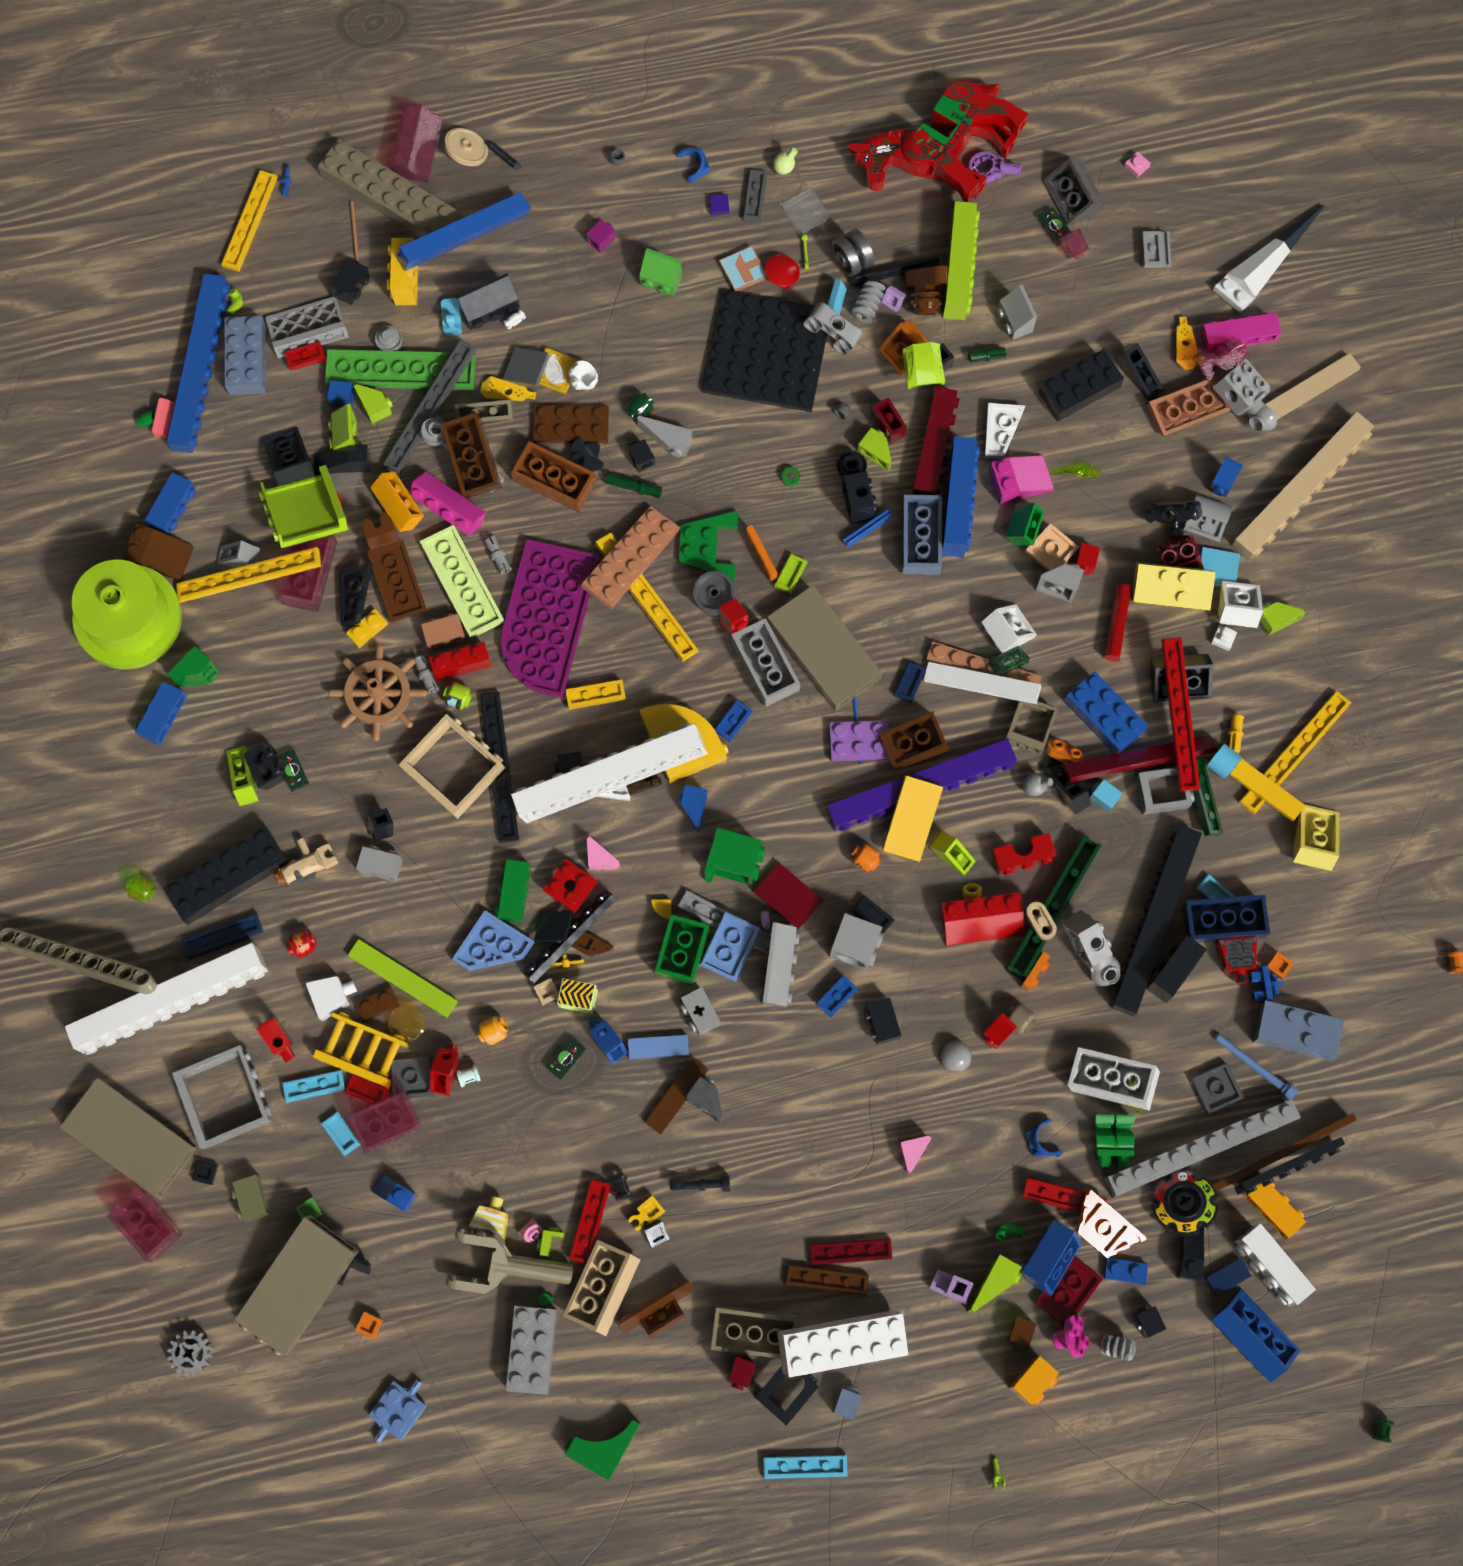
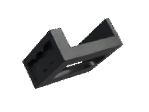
(785, 1417)

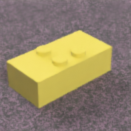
(1173, 586)

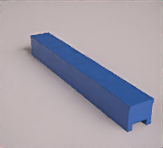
(463, 231)

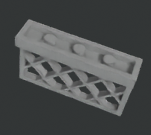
(325, 334)

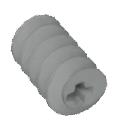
(868, 301)

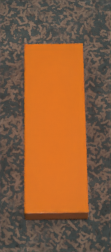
(761, 553)

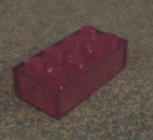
(307, 587)

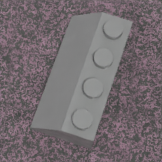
(780, 964)

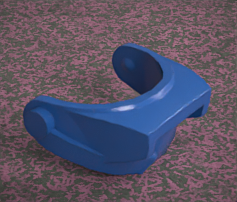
(700, 156)
(1036, 1149)

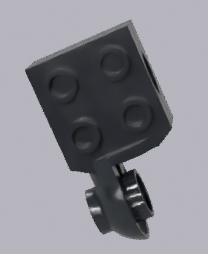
(856, 487)

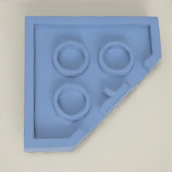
(491, 944)

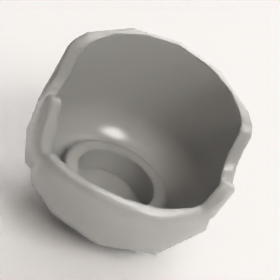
(956, 1056)

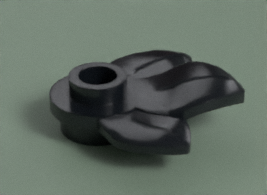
(587, 454)

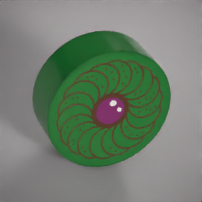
(790, 476)

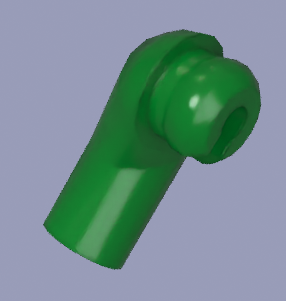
(1007, 1229)

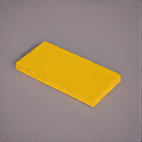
(912, 818)

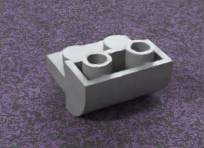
(1213, 519)

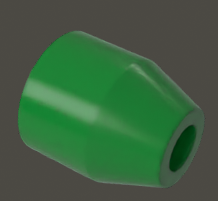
(146, 419)

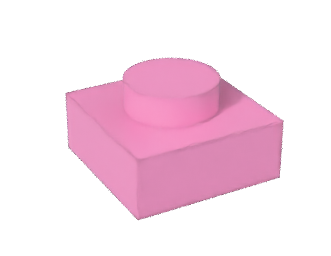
(1137, 164)

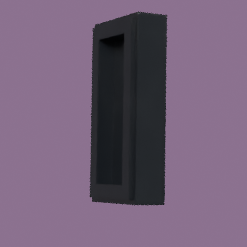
(870, 912)

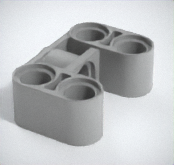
(822, 318)

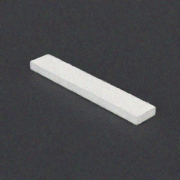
(982, 683)

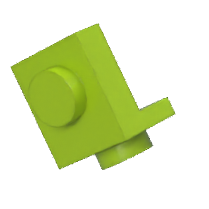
(544, 1244)

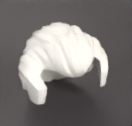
(583, 376)

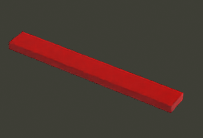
(1180, 714)

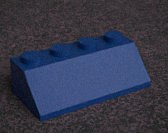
(1256, 1336)

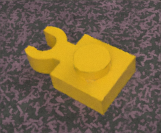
(649, 1212)

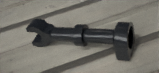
(702, 1184)

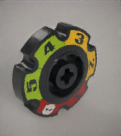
(1186, 1188)

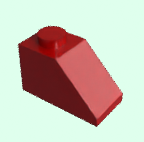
(733, 616)
(998, 1031)

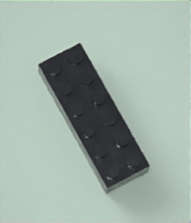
(226, 875)

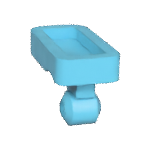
(451, 316)

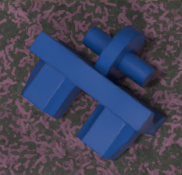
(1265, 993)

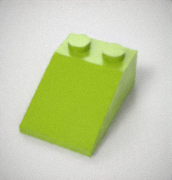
(1000, 1276)

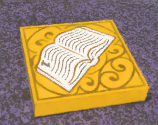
(556, 371)

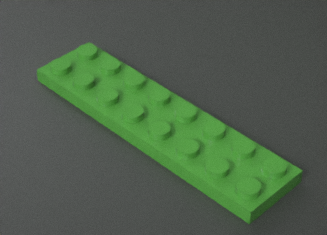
(392, 369)

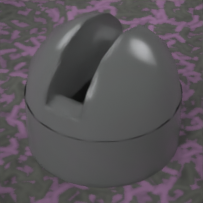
(617, 157)
(842, 411)

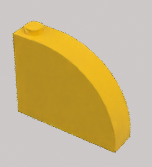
(671, 717)

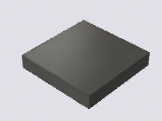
(526, 367)
(412, 1075)
(1217, 1088)

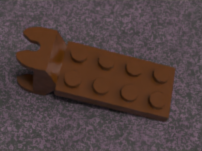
(393, 570)

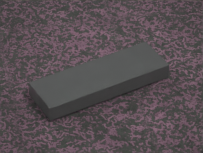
(755, 196)

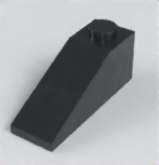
(1139, 370)
(345, 460)
(1071, 793)
(1192, 1257)

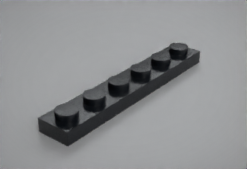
(578, 927)
(1283, 1170)

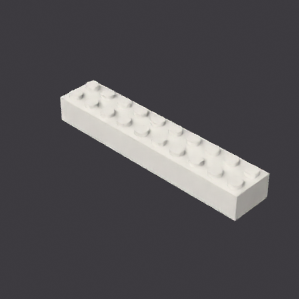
(609, 773)
(168, 998)

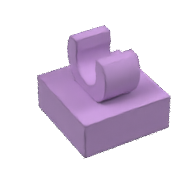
(893, 298)

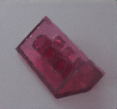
(416, 142)

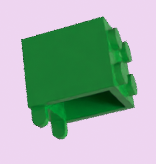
(734, 857)

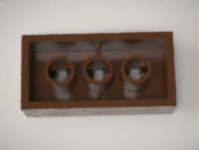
(459, 450)

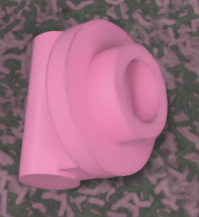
(531, 1231)

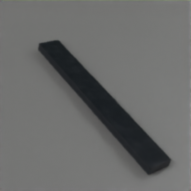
(502, 784)

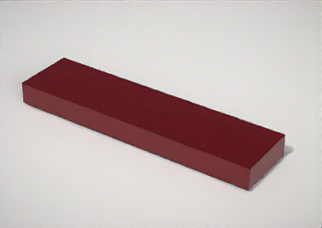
(850, 1251)

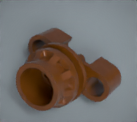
(925, 286)

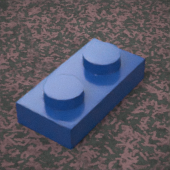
(733, 721)
(837, 996)
(1125, 1271)

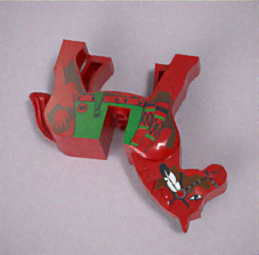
(934, 151)

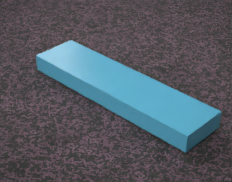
(805, 1466)

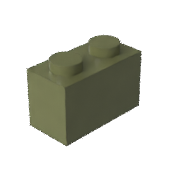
(250, 1198)

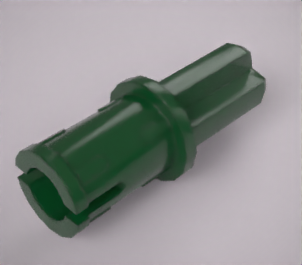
(987, 354)

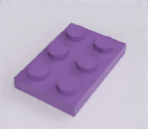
(857, 741)

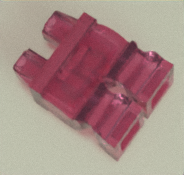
(1223, 355)

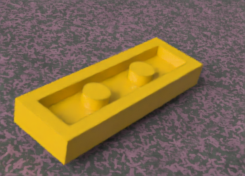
(595, 694)

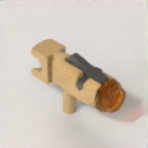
(305, 867)

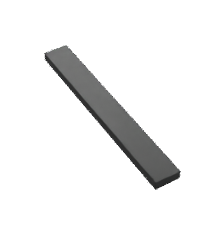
(429, 406)

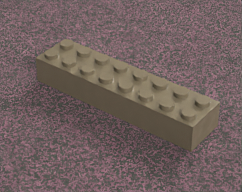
(385, 190)

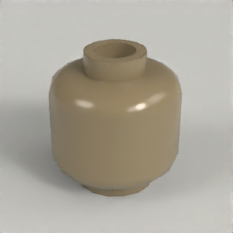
(1021, 1017)

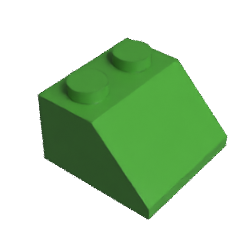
(660, 272)

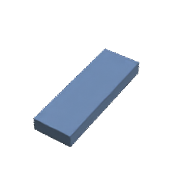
(658, 1047)

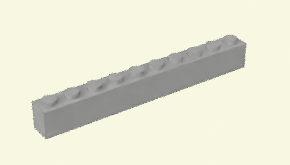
(1202, 1148)

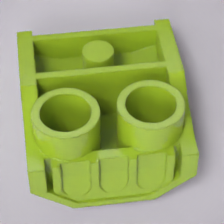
(923, 364)

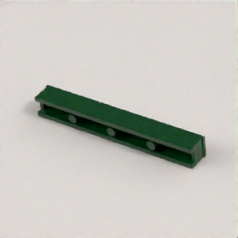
(1055, 906)

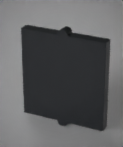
(553, 926)

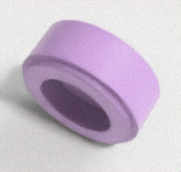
(765, 921)

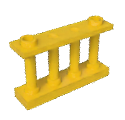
(361, 1070)

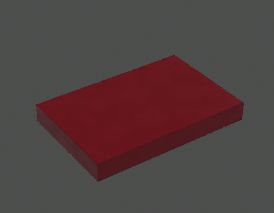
(788, 896)
(1071, 1292)

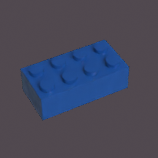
(1105, 713)

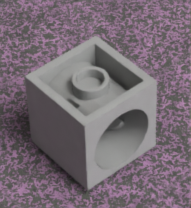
(857, 942)

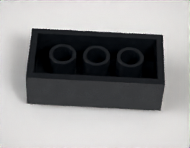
(1080, 385)

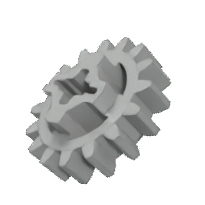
(184, 1345)

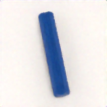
(867, 527)

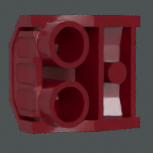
(1180, 552)

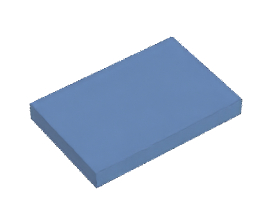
(730, 946)

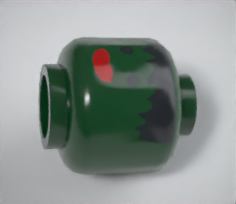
(640, 405)

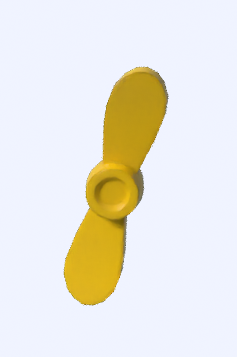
(566, 963)

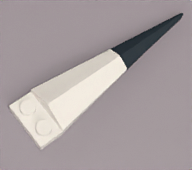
(1248, 278)

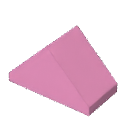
(598, 857)
(912, 1151)

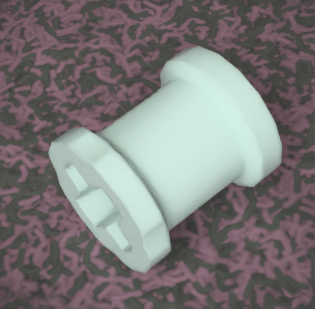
(468, 1075)

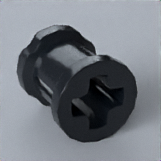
(621, 1188)

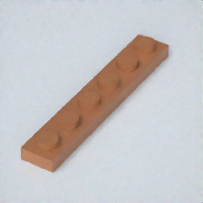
(953, 657)

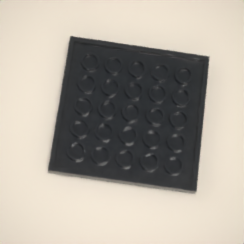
(765, 352)

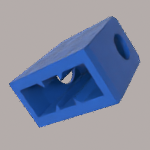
(607, 1040)

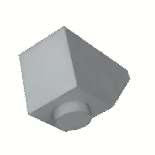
(238, 554)

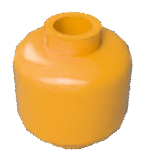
(492, 1030)

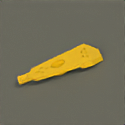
(1185, 351)
(499, 387)

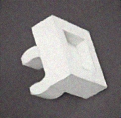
(1224, 637)

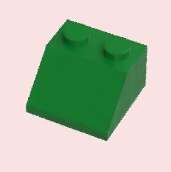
(194, 670)

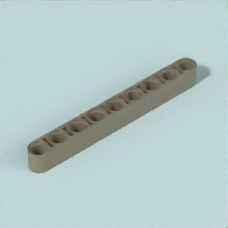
(77, 960)

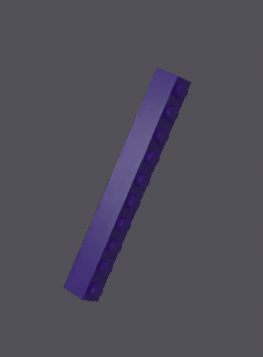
(947, 775)

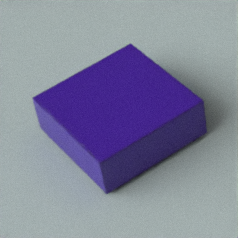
(719, 204)

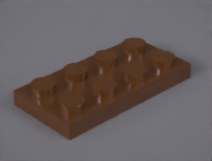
(569, 423)

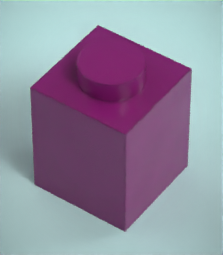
(600, 235)

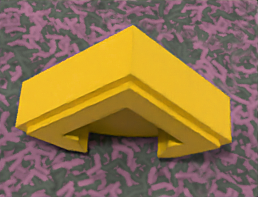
(662, 908)

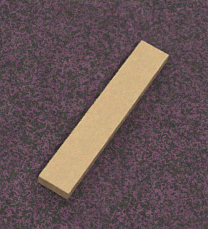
(1313, 386)

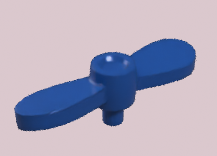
(286, 181)

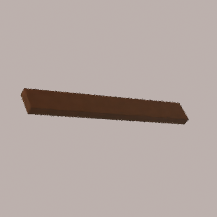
(1284, 1152)

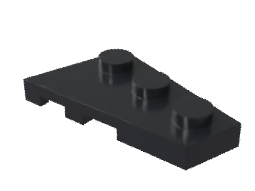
(353, 592)

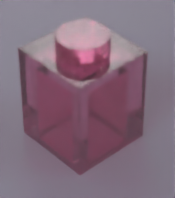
(1074, 244)

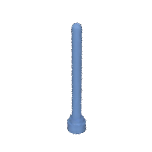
(1286, 1090)

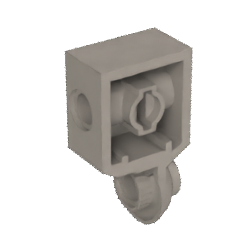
(1243, 392)
(1092, 948)

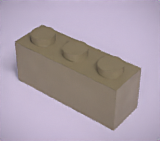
(488, 411)

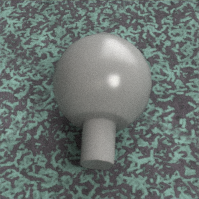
(1036, 784)

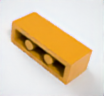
(397, 501)
(1276, 1210)

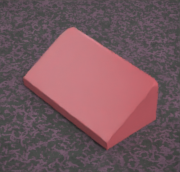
(163, 418)

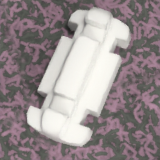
(514, 319)

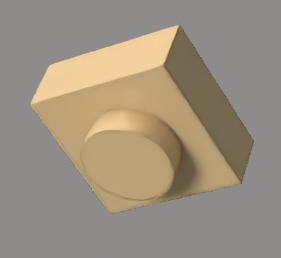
(546, 991)

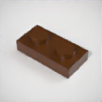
(377, 1004)

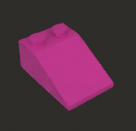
(1020, 478)

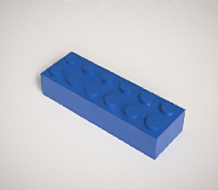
(960, 497)

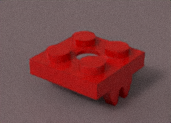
(574, 898)

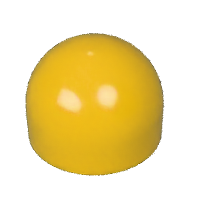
(968, 895)

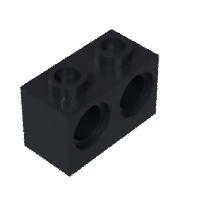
(261, 769)

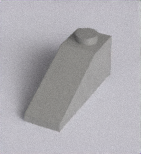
(670, 437)

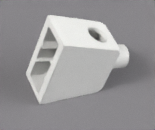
(330, 995)

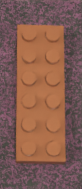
(630, 557)

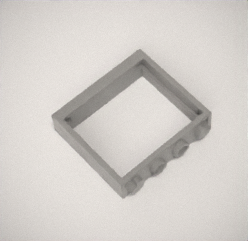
(191, 1108)

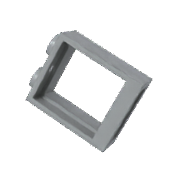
(1146, 798)

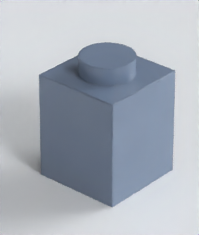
(848, 1402)

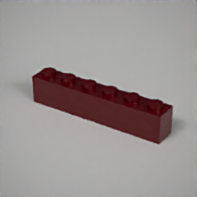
(935, 442)

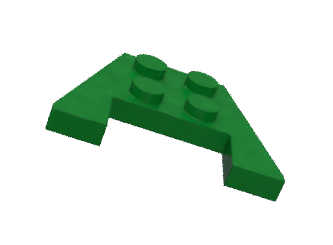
(699, 543)

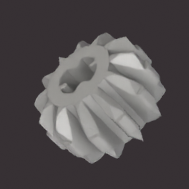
(1118, 1347)

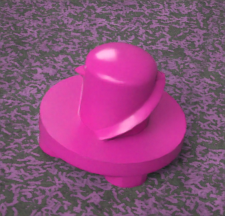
(1071, 1337)

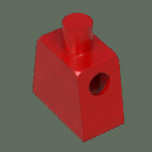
(270, 1032)
(444, 1064)

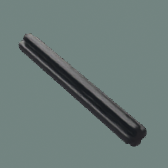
(894, 270)

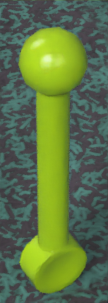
(804, 237)

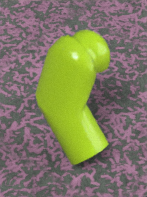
(236, 300)

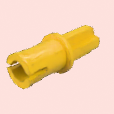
(1236, 732)

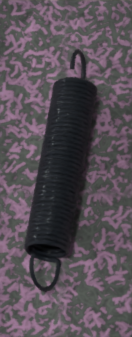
(502, 154)

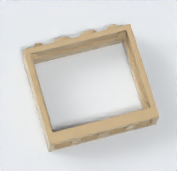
(428, 741)

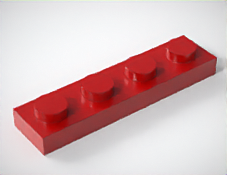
(1054, 1194)
(590, 1221)

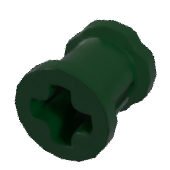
(1383, 1430)

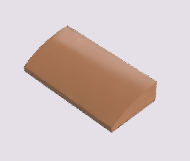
(1187, 407)

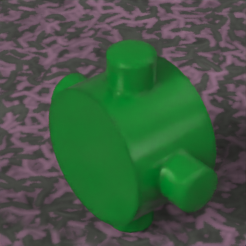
(544, 1299)

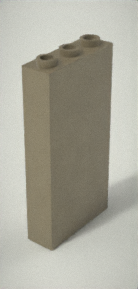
(824, 647)
(127, 1137)
(296, 1285)

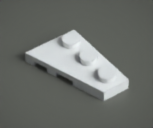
(1000, 428)

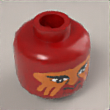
(301, 944)

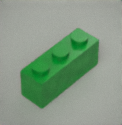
(513, 891)

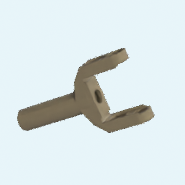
(503, 1264)

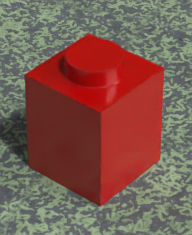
(1087, 558)

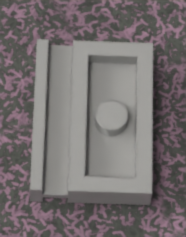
(1156, 249)

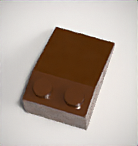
(158, 552)
(914, 741)

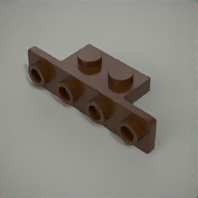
(658, 1313)

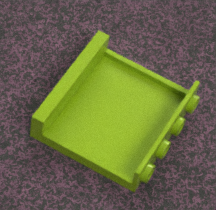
(303, 509)

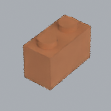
(443, 631)

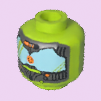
(457, 696)

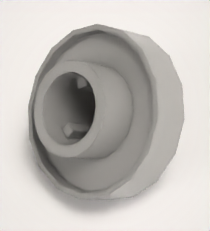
(388, 339)
(432, 432)

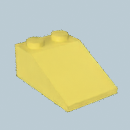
(1317, 838)

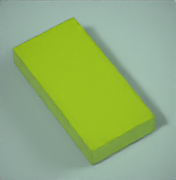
(790, 574)

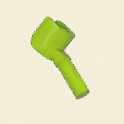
(998, 1477)

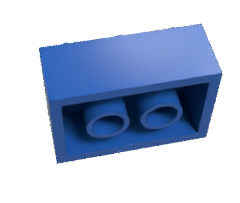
(1051, 1257)

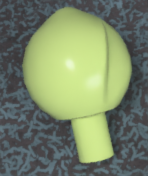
(785, 162)

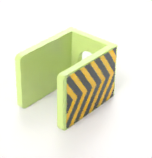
(577, 996)

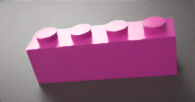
(1248, 329)
(447, 503)

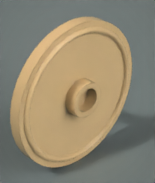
(465, 147)

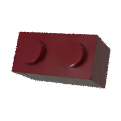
(889, 420)
(741, 1373)

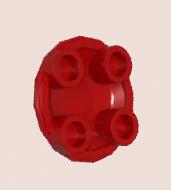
(781, 271)

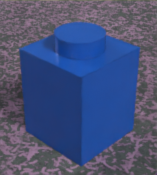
(340, 393)

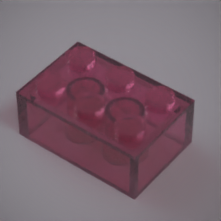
(385, 1120)
(144, 1225)

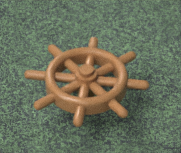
(377, 693)

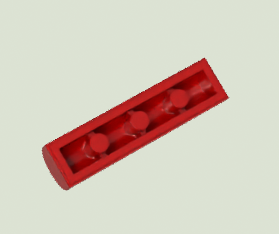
(1118, 622)

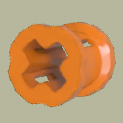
(1456, 962)

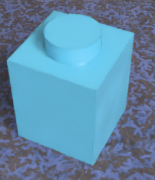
(1105, 795)

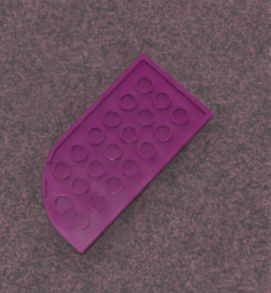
(546, 616)

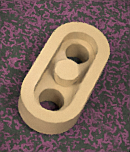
(1041, 921)

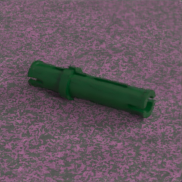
(640, 487)

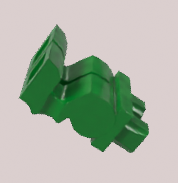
(1113, 1145)

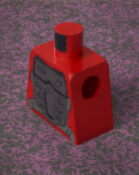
(1238, 956)

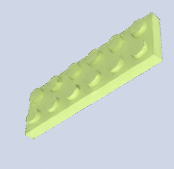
(462, 581)

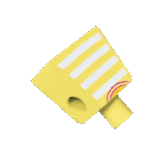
(491, 1217)

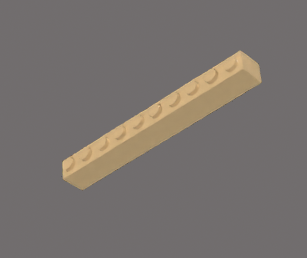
(1302, 486)

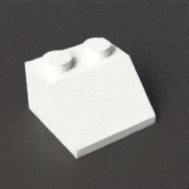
(1240, 604)
(1008, 628)

